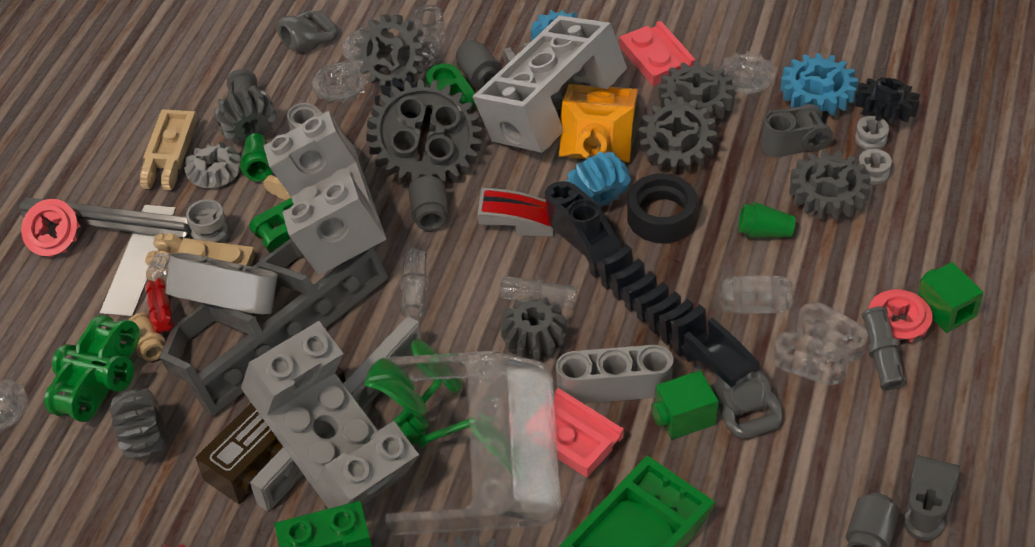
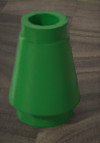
(254, 159)
(764, 222)

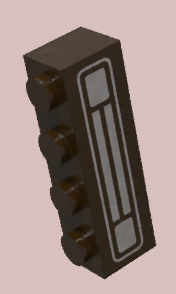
(240, 453)

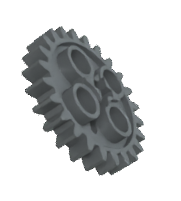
(391, 127)

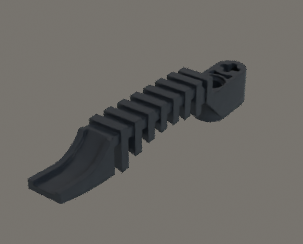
(586, 228)

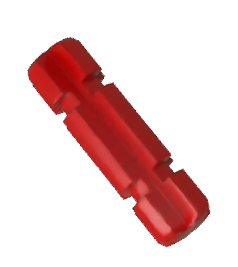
(159, 306)

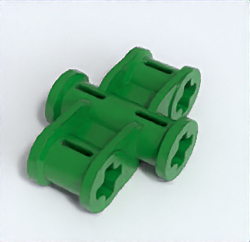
(92, 368)

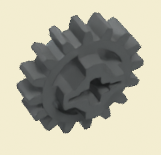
(376, 50)
(698, 83)
(690, 144)
(830, 184)

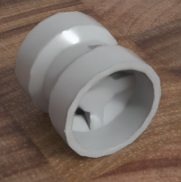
(207, 221)

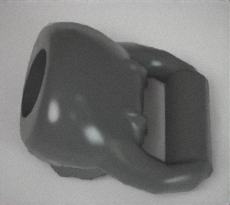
(301, 34)
(747, 395)

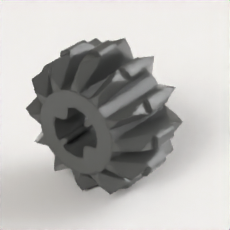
(244, 113)
(533, 328)
(138, 423)

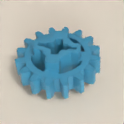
(819, 83)

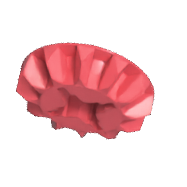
(35, 226)
(902, 301)

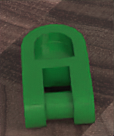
(450, 75)
(263, 226)

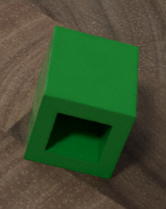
(951, 296)
(685, 405)

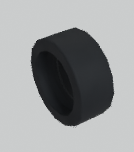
(661, 228)

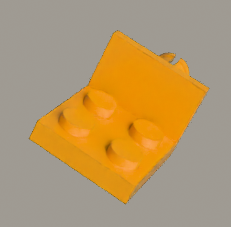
(597, 121)

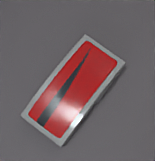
(515, 209)

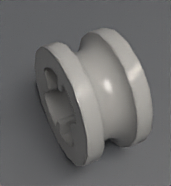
(871, 141)
(881, 160)

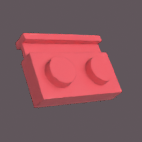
(655, 51)
(582, 434)

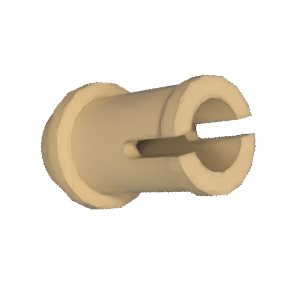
(150, 342)

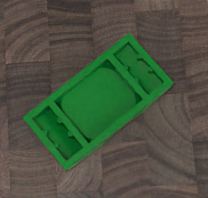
(645, 511)

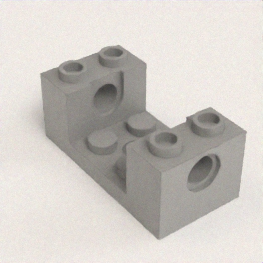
(518, 98)
(329, 194)
(297, 388)

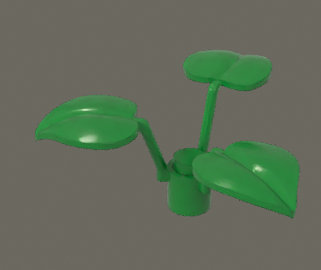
(394, 382)

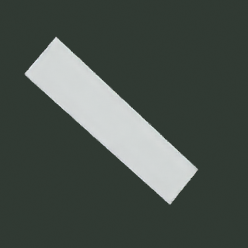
(131, 273)

